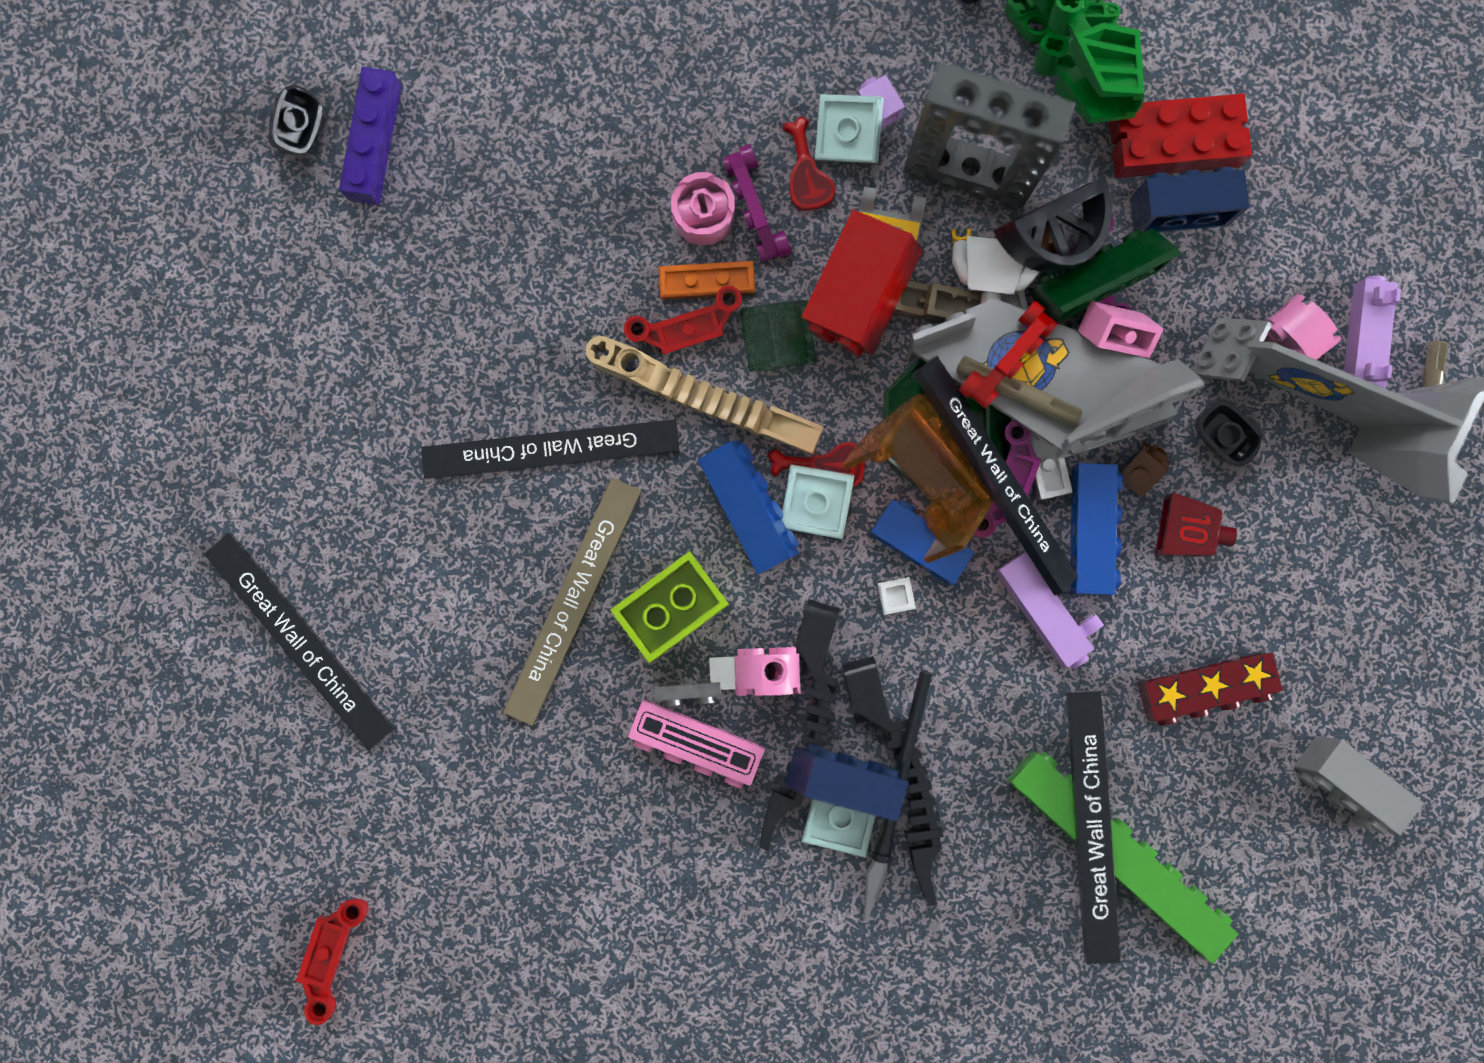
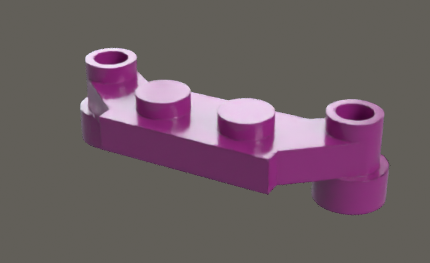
(740, 164)
(1024, 467)

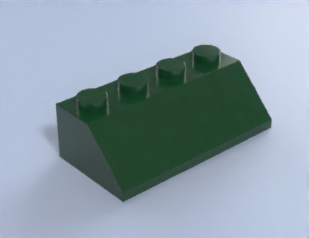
(1104, 274)

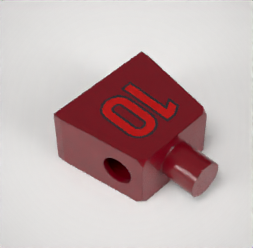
(1191, 528)

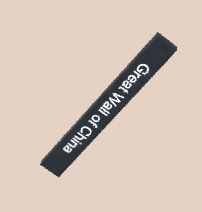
(550, 449)
(995, 475)
(299, 641)
(1093, 827)

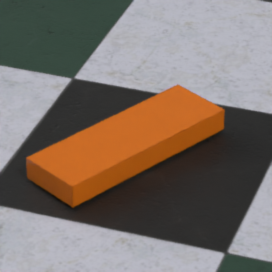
(705, 279)

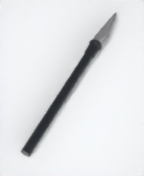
(881, 856)

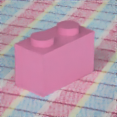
(1120, 329)

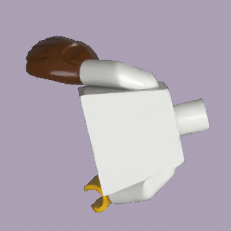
(989, 268)

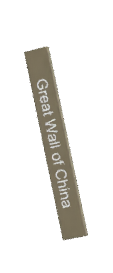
(572, 602)

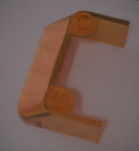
(936, 465)

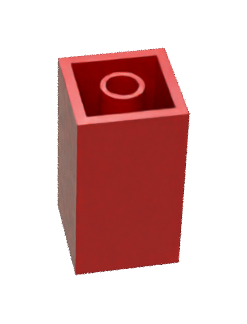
(862, 283)

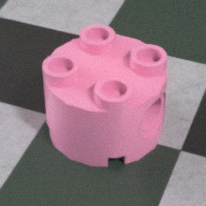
(703, 208)
(1303, 328)
(783, 676)

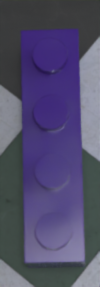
(370, 136)

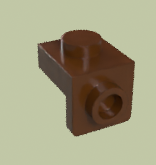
(1145, 468)

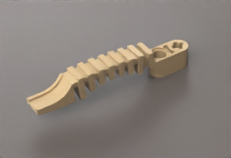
(702, 398)

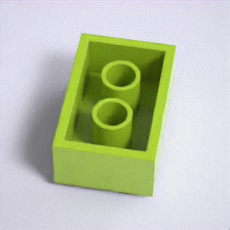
(669, 607)

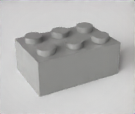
(1357, 785)

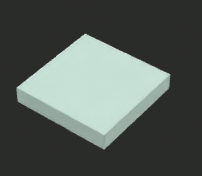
(849, 128)
(817, 501)
(838, 828)

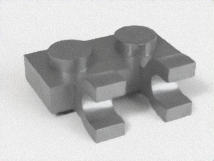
(673, 693)

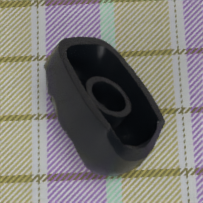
(294, 120)
(1228, 433)

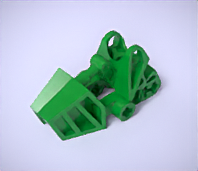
(1100, 65)

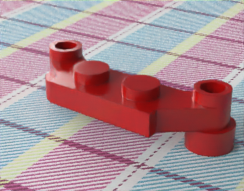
(1037, 324)
(686, 328)
(324, 956)

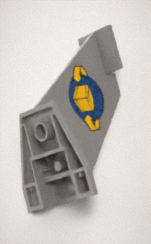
(1114, 389)
(1401, 434)

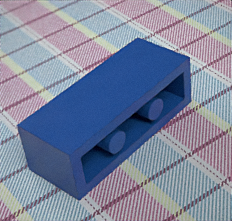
(911, 538)

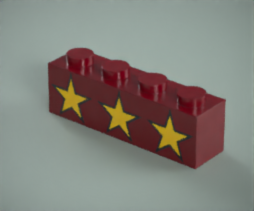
(1210, 687)

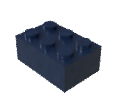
(1190, 200)
(847, 781)

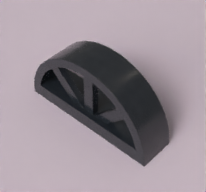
(1093, 228)

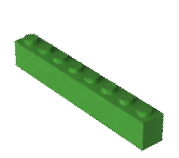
(1134, 862)

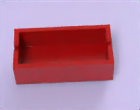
(1182, 136)

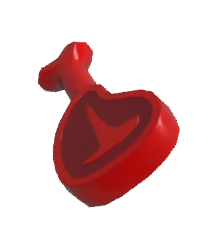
(807, 185)
(832, 461)

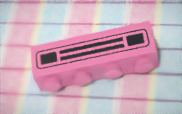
(697, 743)

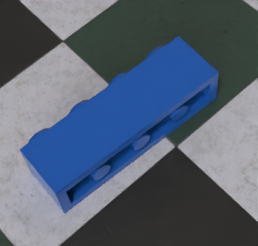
(749, 506)
(1095, 529)

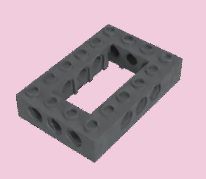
(1034, 143)

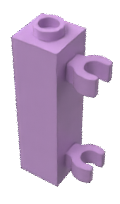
(1371, 330)
(1047, 613)

